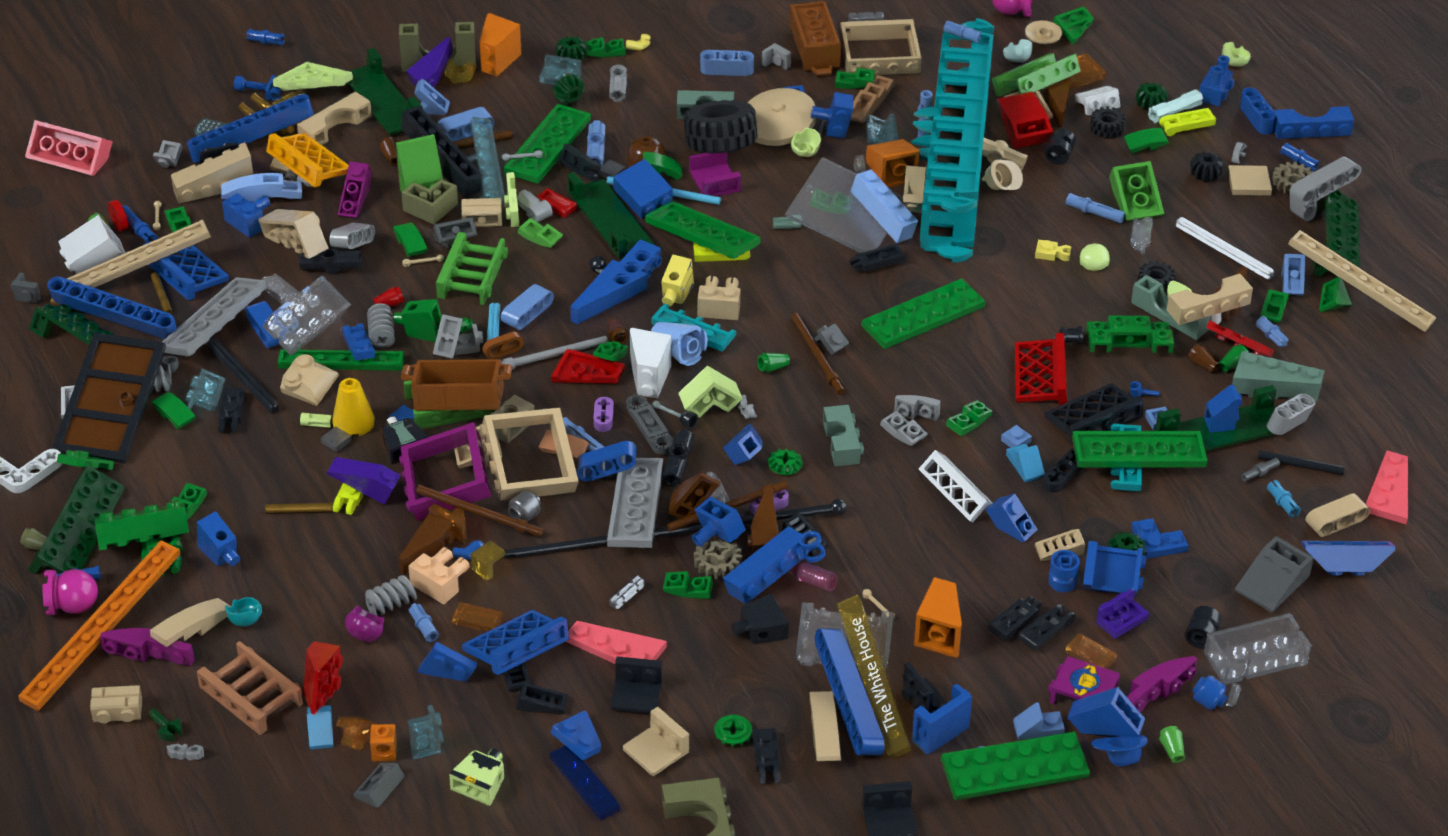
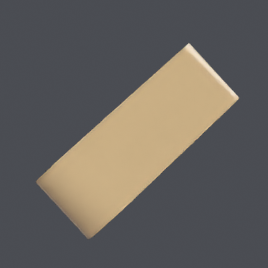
(1337, 515)

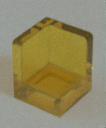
(484, 557)

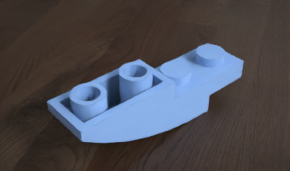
(266, 184)

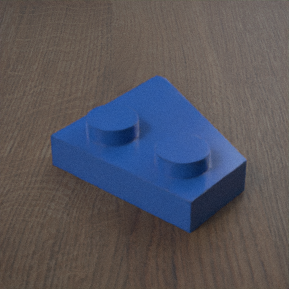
(578, 735)

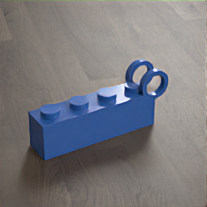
(771, 563)

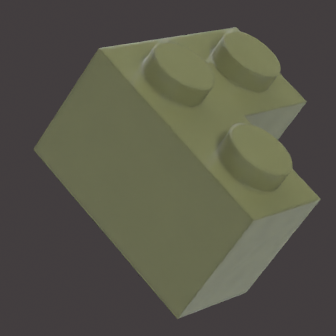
(430, 203)

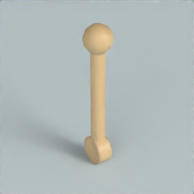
(157, 226)
(406, 262)
(867, 594)

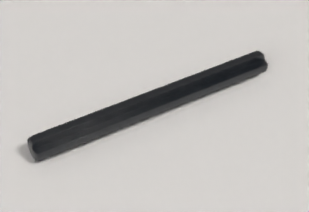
(243, 375)

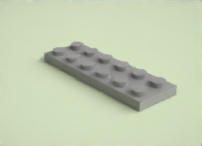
(213, 316)
(636, 504)

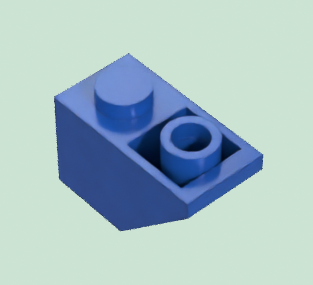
(1222, 410)
(744, 445)
(1011, 517)

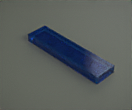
(585, 782)

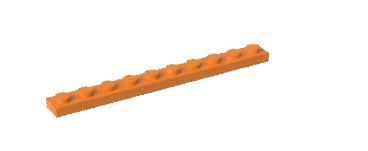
(103, 620)

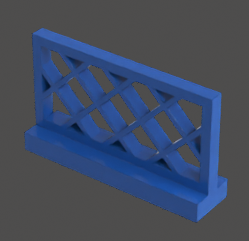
(184, 282)
(513, 650)

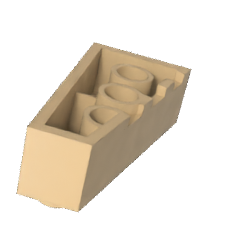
(206, 179)
(295, 230)

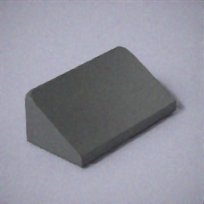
(448, 231)
(380, 784)

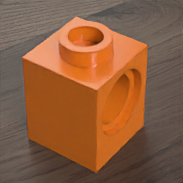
(383, 742)

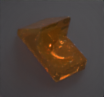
(456, 516)
(356, 731)

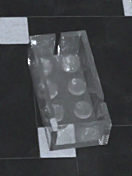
(306, 315)
(1257, 648)

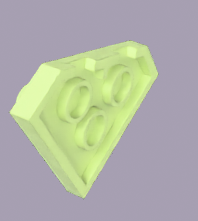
(312, 76)

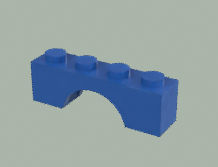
(1293, 125)

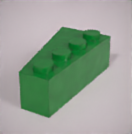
(141, 524)

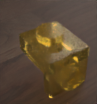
(460, 73)

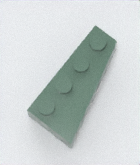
(1288, 378)

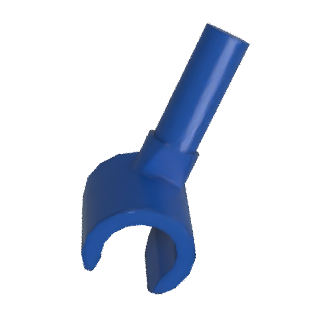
(1137, 390)

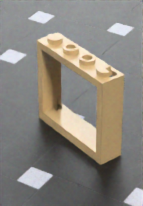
(880, 31)
(543, 487)

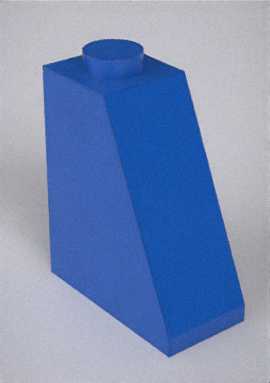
(1106, 714)

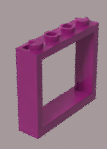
(436, 444)

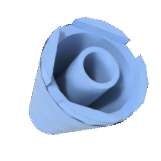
(686, 341)

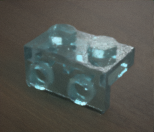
(881, 130)

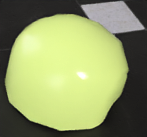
(1238, 57)
(806, 142)
(1094, 257)

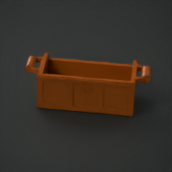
(815, 37)
(457, 384)

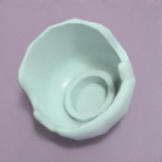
(1018, 53)

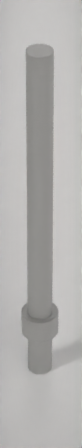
(554, 352)

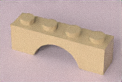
(350, 109)
(1188, 306)

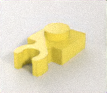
(1049, 250)

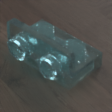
(557, 67)
(205, 390)
(425, 734)

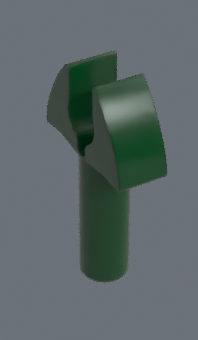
(165, 725)

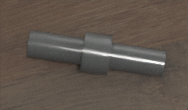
(1260, 469)

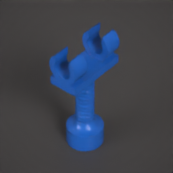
(240, 83)

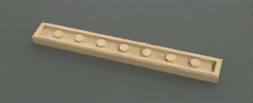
(143, 255)
(1362, 280)

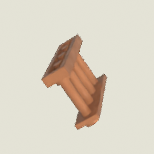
(240, 705)

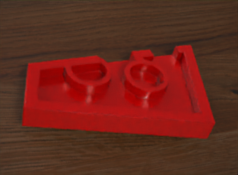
(1225, 334)
(586, 368)

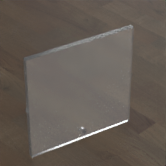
(832, 210)

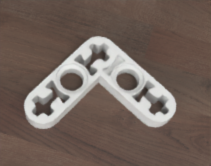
(23, 478)

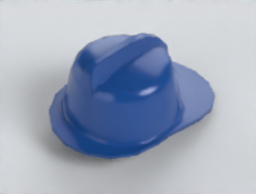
(1122, 749)

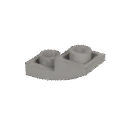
(914, 405)
(903, 430)

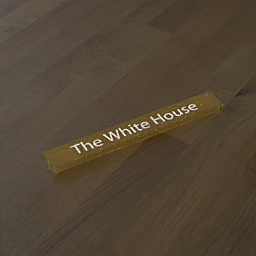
(874, 677)

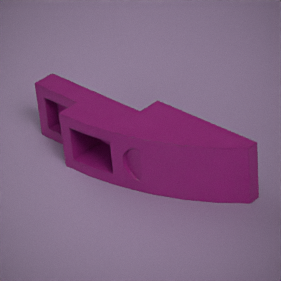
(138, 645)
(1161, 680)

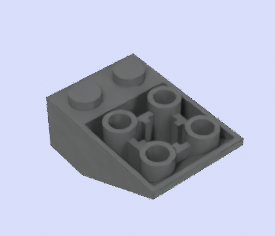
(1275, 574)

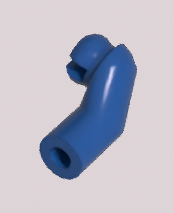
(466, 553)

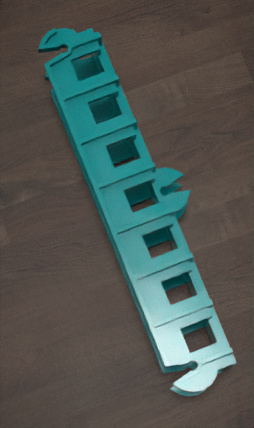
(962, 200)

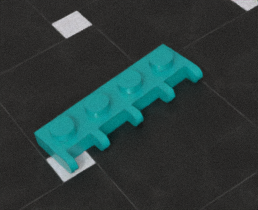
(716, 337)
(1129, 477)

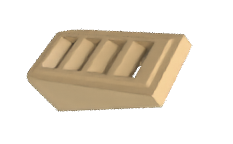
(1072, 539)

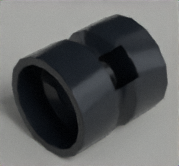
(1060, 146)
(1203, 621)

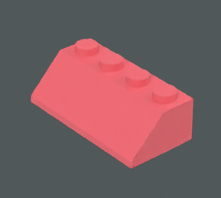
(67, 148)

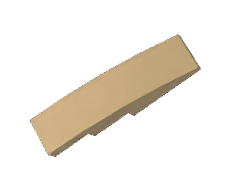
(189, 621)
(824, 726)

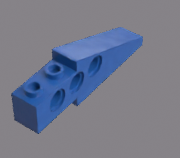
(618, 282)

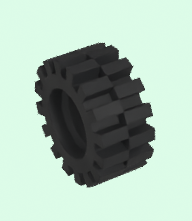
(1107, 122)
(1160, 271)

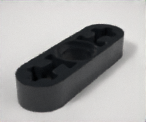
(1062, 477)

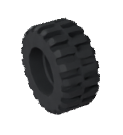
(720, 126)

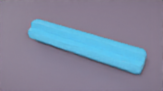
(493, 321)

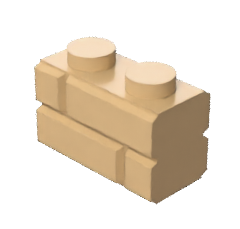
(485, 211)
(116, 704)

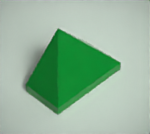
(1334, 295)

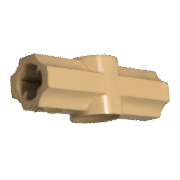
(1000, 151)

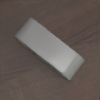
(352, 235)
(1291, 414)

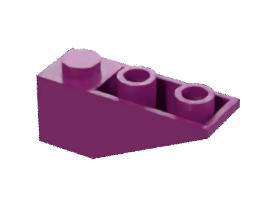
(355, 189)

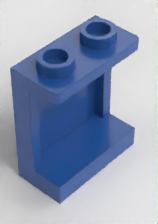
(1113, 569)
(944, 724)

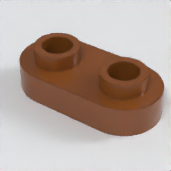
(503, 345)

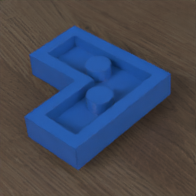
(1156, 543)

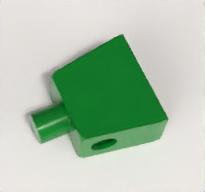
(420, 319)

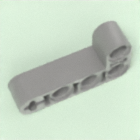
(1319, 184)

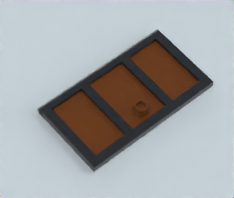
(110, 397)

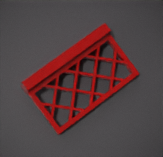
(1058, 373)

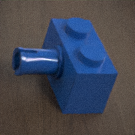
(837, 116)
(244, 214)
(717, 521)

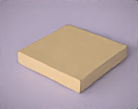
(1249, 180)

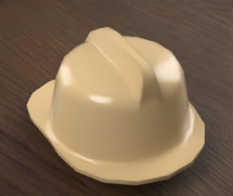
(1003, 175)

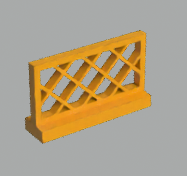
(306, 166)

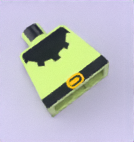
(479, 776)

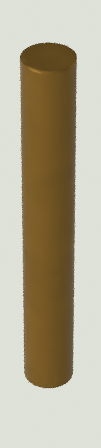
(161, 293)
(292, 508)

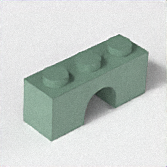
(688, 99)
(840, 426)

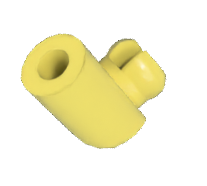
(640, 44)

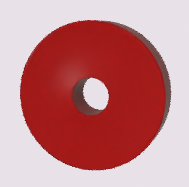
(117, 215)

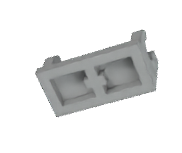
(447, 337)

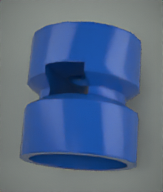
(1063, 571)

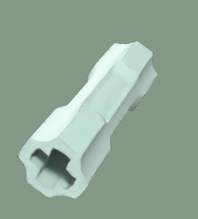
(1186, 101)

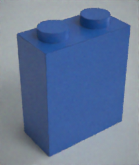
(642, 188)

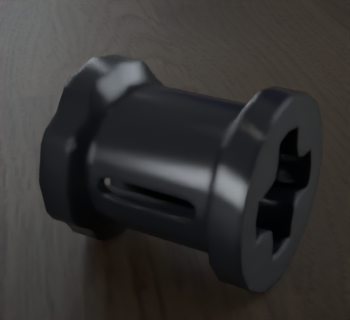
(1072, 334)

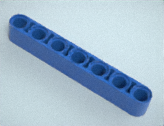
(253, 125)
(111, 307)
(849, 692)

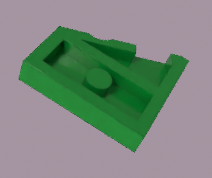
(1074, 23)
(81, 459)

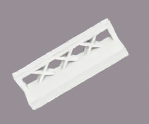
(963, 482)

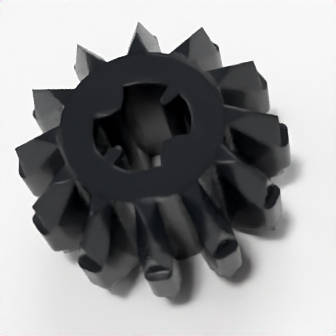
(1206, 166)

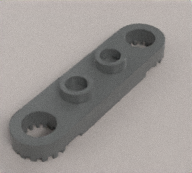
(649, 424)

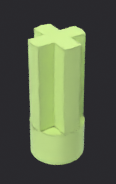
(316, 420)

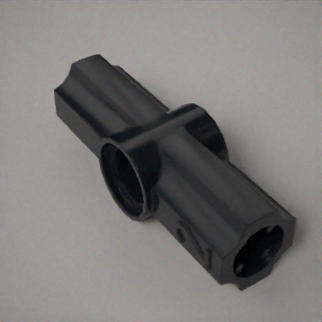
(331, 260)
(678, 457)

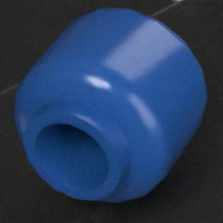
(1209, 692)

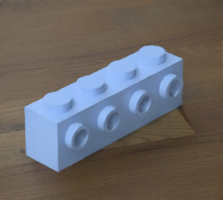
(884, 206)

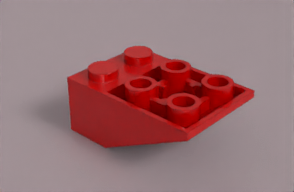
(1025, 120)
(321, 674)

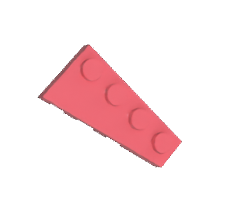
(1390, 489)
(610, 643)

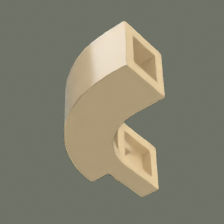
(914, 188)

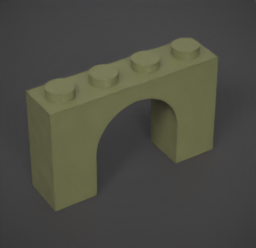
(412, 51)
(701, 799)

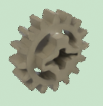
(1287, 175)
(717, 558)

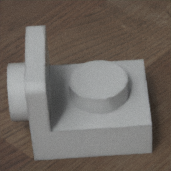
(776, 55)
(469, 342)

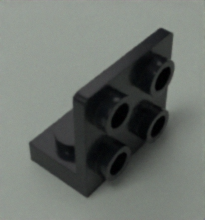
(637, 684)
(920, 691)
(888, 809)

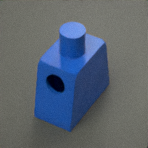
(217, 540)

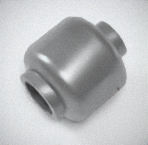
(524, 506)

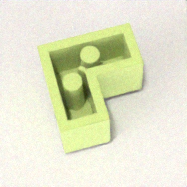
(710, 389)

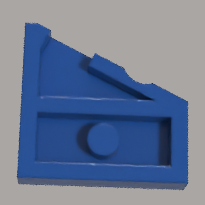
(447, 664)

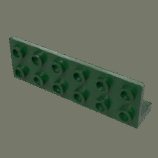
(385, 99)
(607, 214)
(1341, 228)
(65, 318)
(1250, 426)
(75, 529)

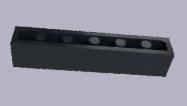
(453, 162)

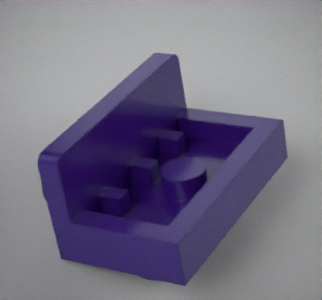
(1121, 614)

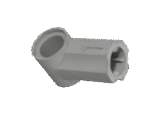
(618, 83)
(535, 208)

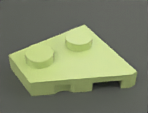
(510, 201)

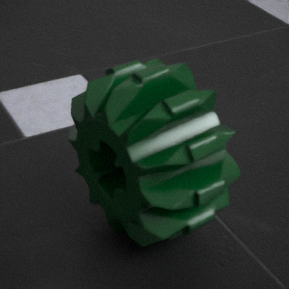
(571, 48)
(568, 89)
(1151, 95)
(1127, 541)

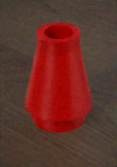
(391, 297)

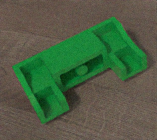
(1129, 332)

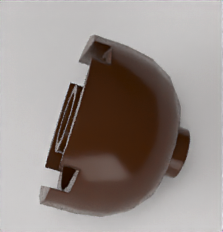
(642, 145)

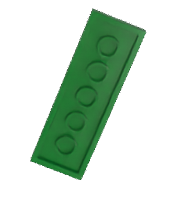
(558, 128)
(703, 229)
(923, 313)
(1139, 449)
(1014, 765)

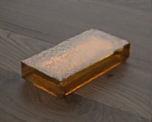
(476, 617)
(1091, 652)

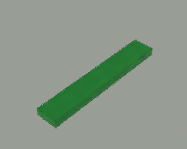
(344, 360)

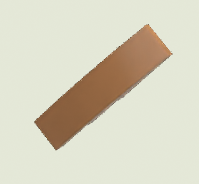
(870, 98)

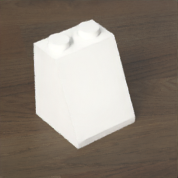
(90, 246)
(649, 360)

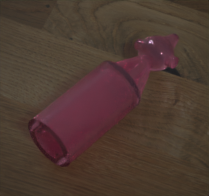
(815, 576)

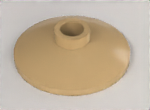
(1043, 32)

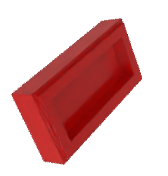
(560, 205)

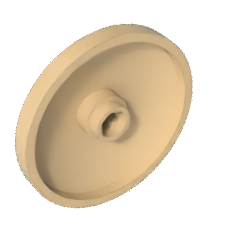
(781, 115)

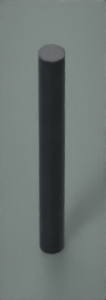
(1302, 462)

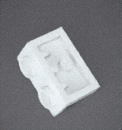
(1098, 98)

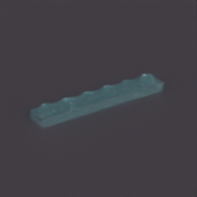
(487, 158)

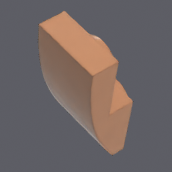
(577, 445)

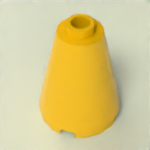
(352, 409)

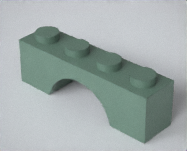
(1150, 296)

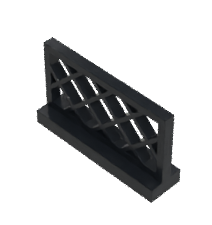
(1122, 413)

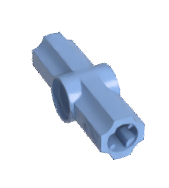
(596, 141)

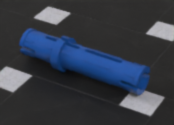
(141, 228)

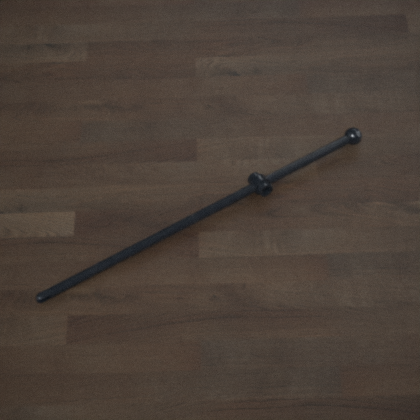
(836, 507)

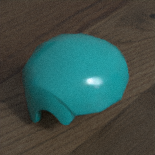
(244, 611)

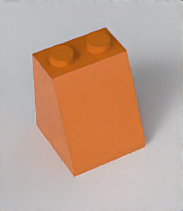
(499, 44)
(890, 160)
(939, 619)

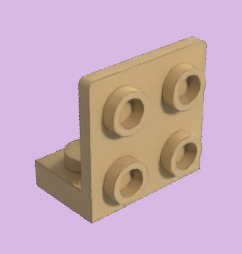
(659, 744)

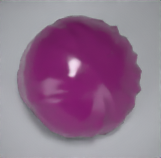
(364, 625)

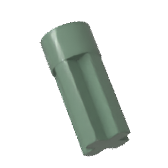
(785, 223)

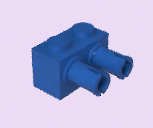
(1217, 82)

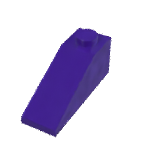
(432, 64)
(365, 477)

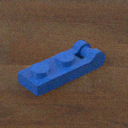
(358, 342)

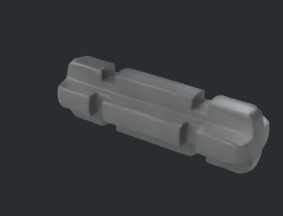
(865, 16)
(626, 592)

